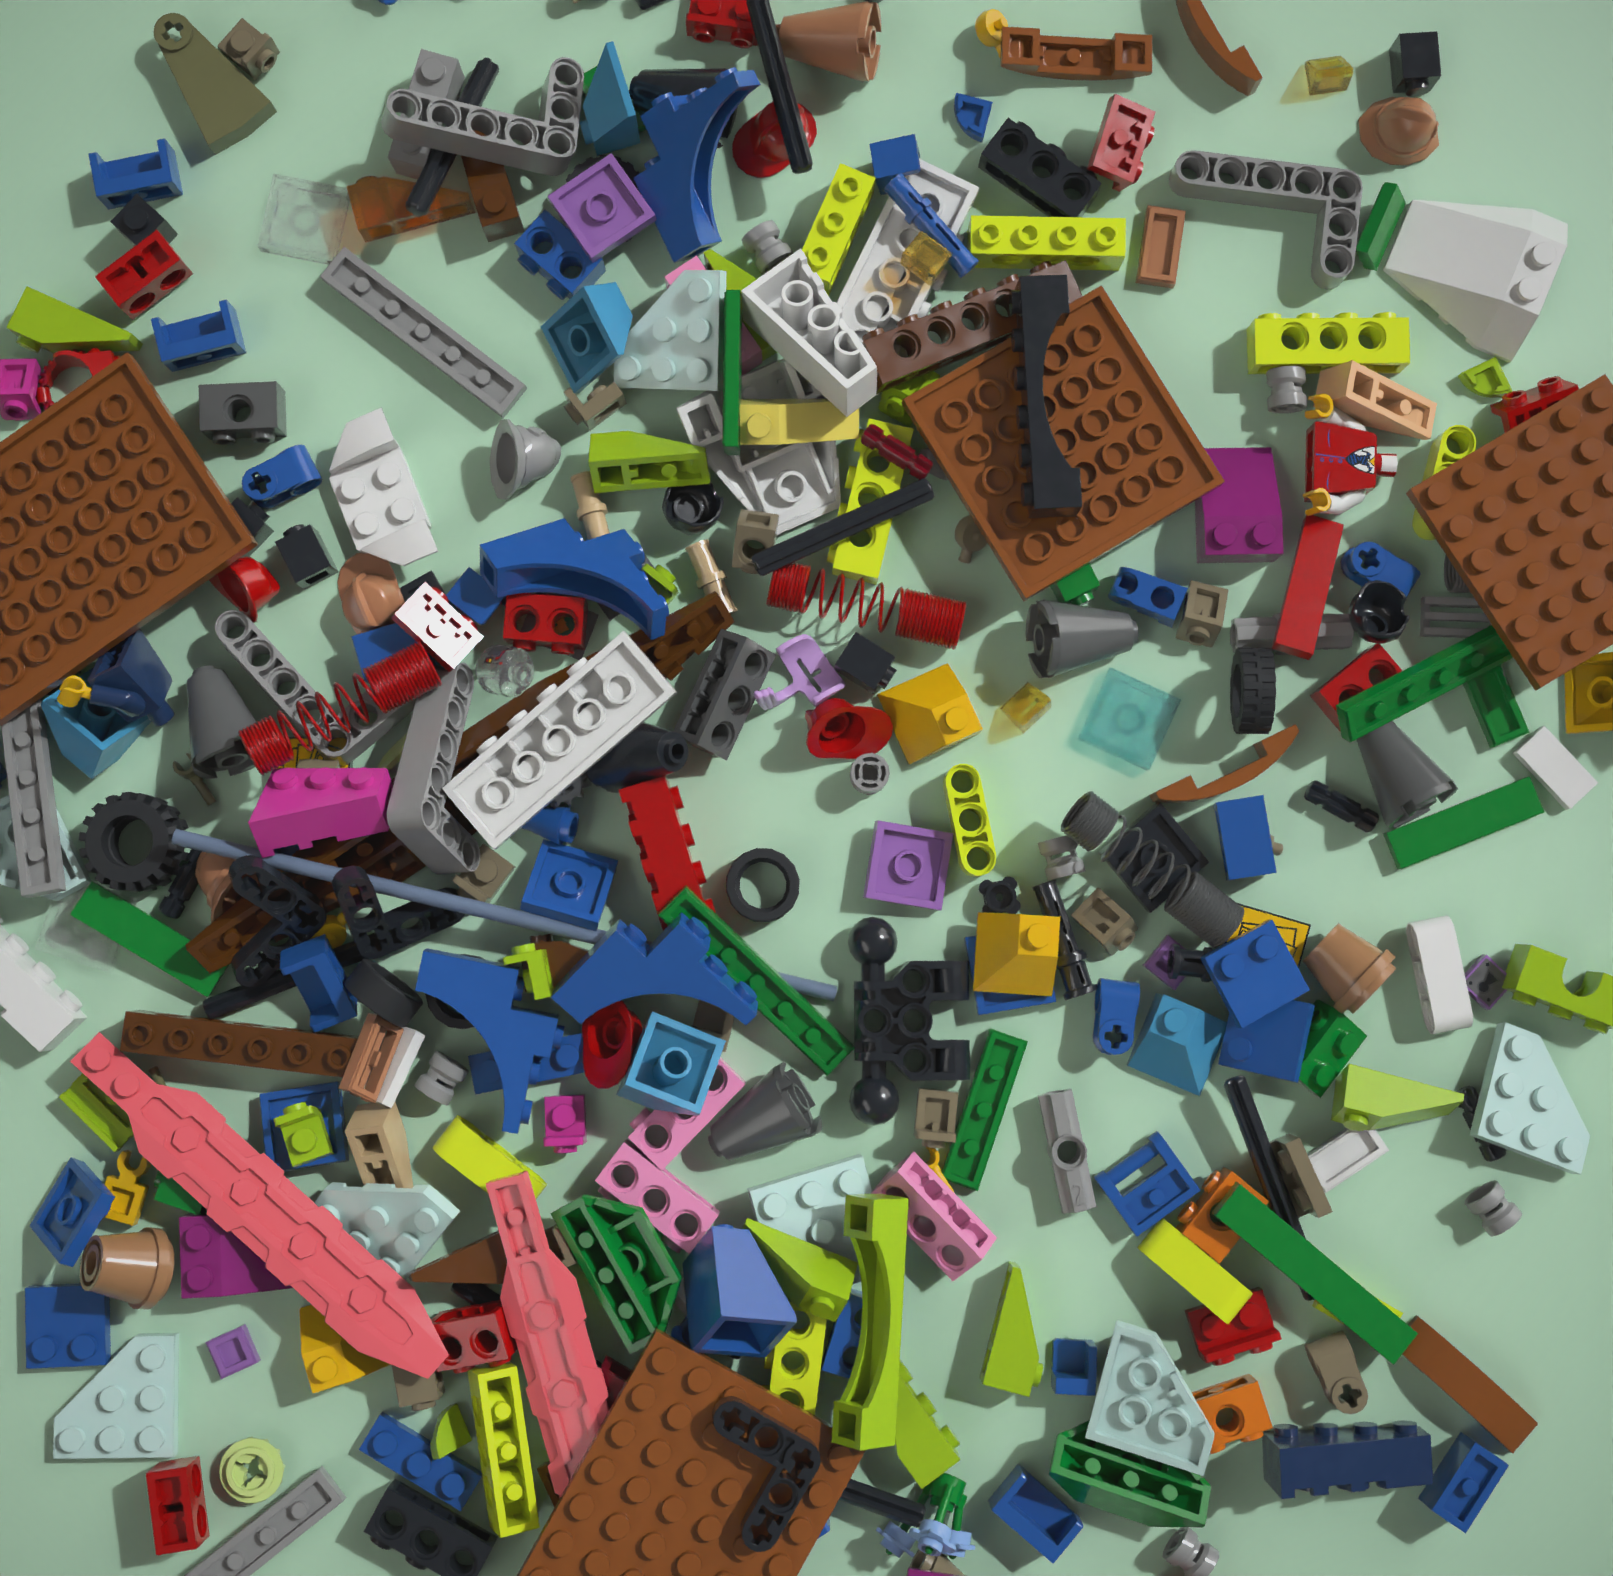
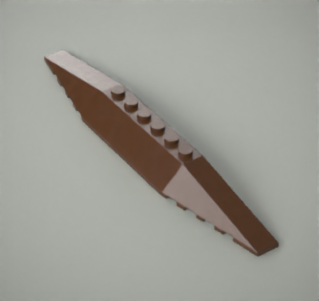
(383, 853)

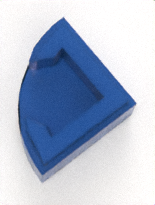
(972, 115)

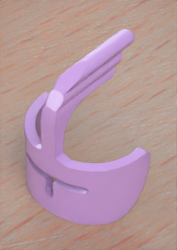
(807, 650)

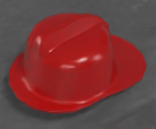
(760, 144)
(246, 585)
(846, 730)
(609, 1044)

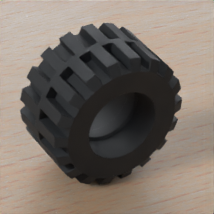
(104, 834)

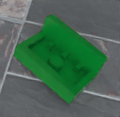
(1328, 1047)

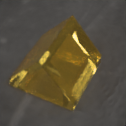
(1328, 75)
(925, 258)
(1026, 707)

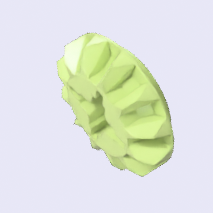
(234, 1475)

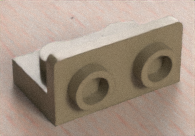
(1300, 1177)

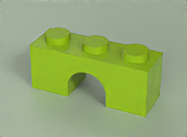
(1537, 977)

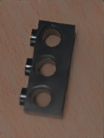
(1017, 172)
(426, 1514)

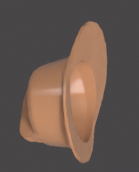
(369, 592)

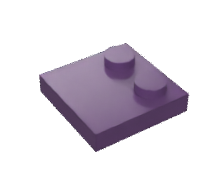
(602, 208)
(908, 865)

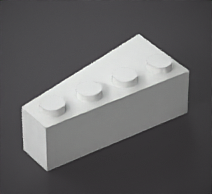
(809, 332)
(31, 997)

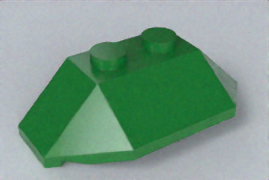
(623, 1264)
(1128, 1482)

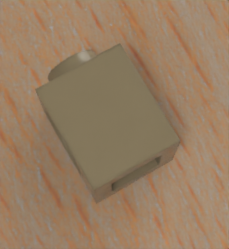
(753, 526)
(417, 1390)

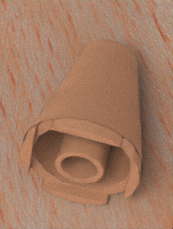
(835, 39)

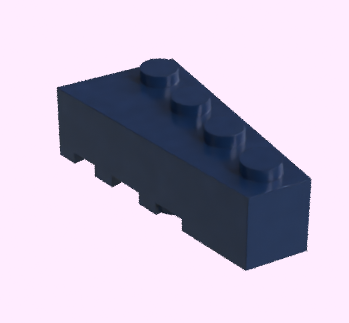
(1346, 1457)

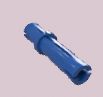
(925, 219)

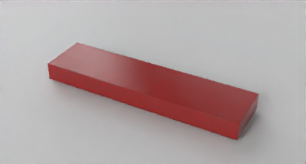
(1307, 587)

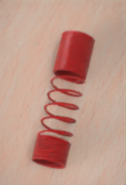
(920, 615)
(393, 681)

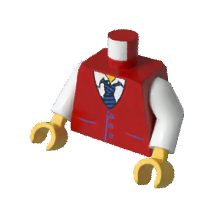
(1340, 460)

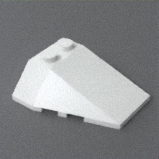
(1479, 268)
(781, 479)

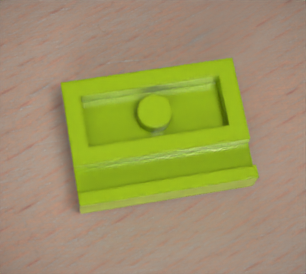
(98, 1112)

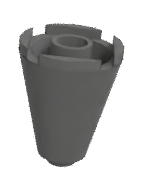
(1075, 636)
(214, 722)
(1402, 775)
(766, 1117)

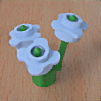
(933, 1535)

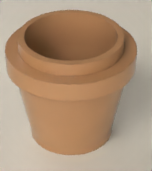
(1349, 968)
(129, 1266)

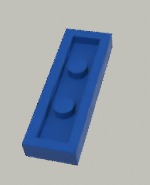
(562, 1063)
(411, 1457)

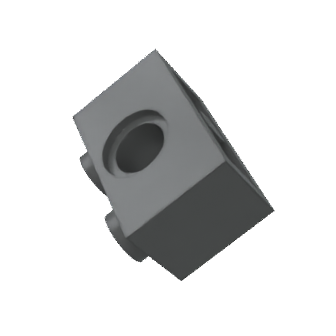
(222, 401)

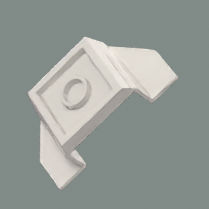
(379, 493)

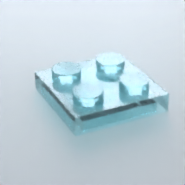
(1129, 719)

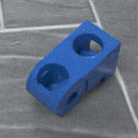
(1148, 595)

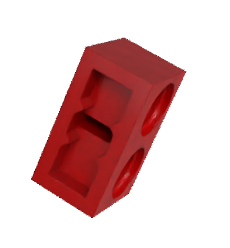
(144, 275)
(548, 611)
(1354, 679)
(471, 1329)
(177, 1505)

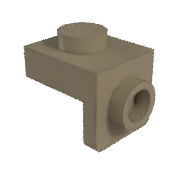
(935, 1117)

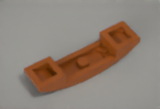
(1075, 57)
(1232, 67)
(1269, 752)
(1468, 1386)

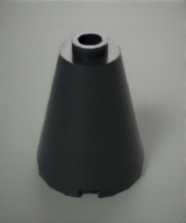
(656, 82)
(640, 757)

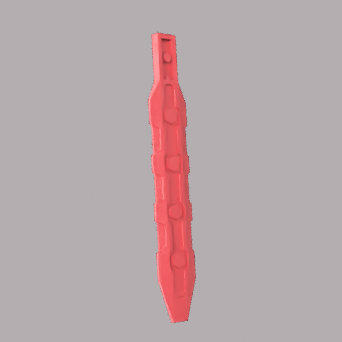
(269, 1214)
(549, 1330)

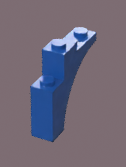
(679, 178)
(561, 562)
(674, 963)
(514, 1034)

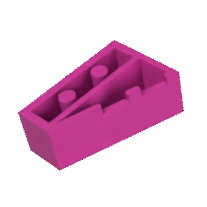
(320, 804)

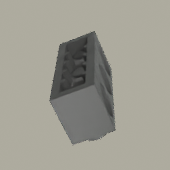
(724, 693)

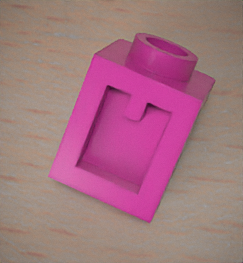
(18, 389)
(565, 1122)

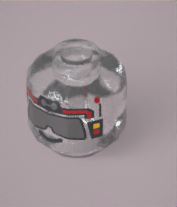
(505, 670)

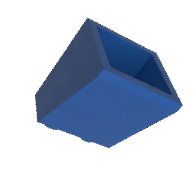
(733, 1296)

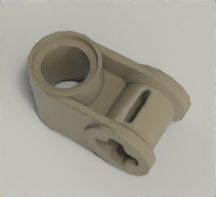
(1336, 1366)

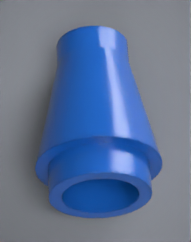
(554, 824)

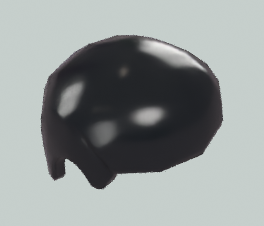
(692, 508)
(1378, 612)

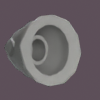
(520, 457)

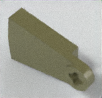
(214, 89)

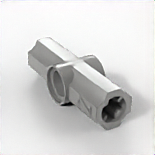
(1259, 632)
(1071, 1176)

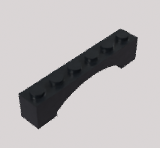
(1051, 483)

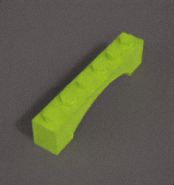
(868, 1405)

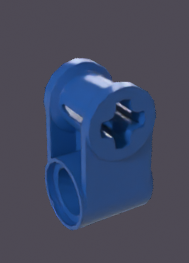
(286, 476)
(1380, 566)
(1115, 1006)

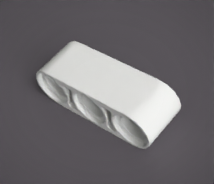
(1439, 974)

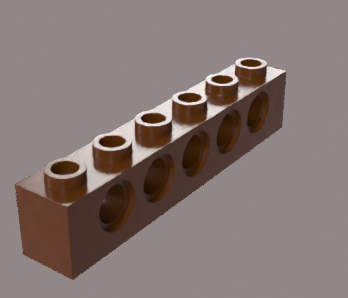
(947, 322)
(237, 1043)

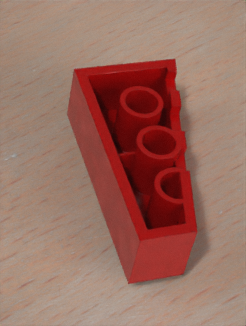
(663, 841)

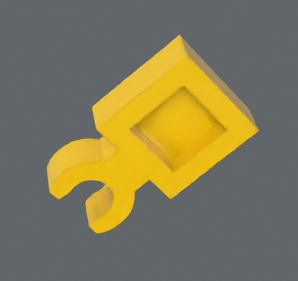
(127, 1190)

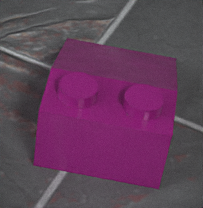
(1244, 514)
(219, 1262)

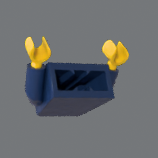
(127, 680)

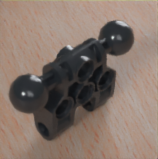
(875, 1097)

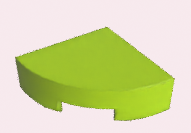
(1486, 379)
(449, 1432)

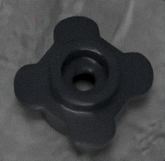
(1007, 889)

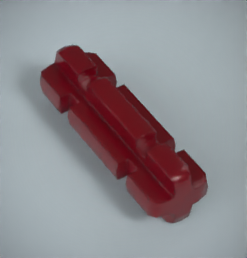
(896, 451)

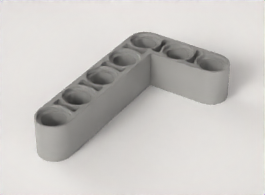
(496, 125)
(1284, 196)
(279, 670)
(425, 767)

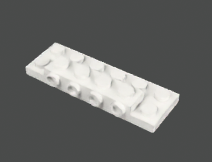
(879, 286)
(558, 739)

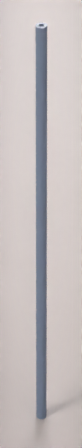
(440, 899)

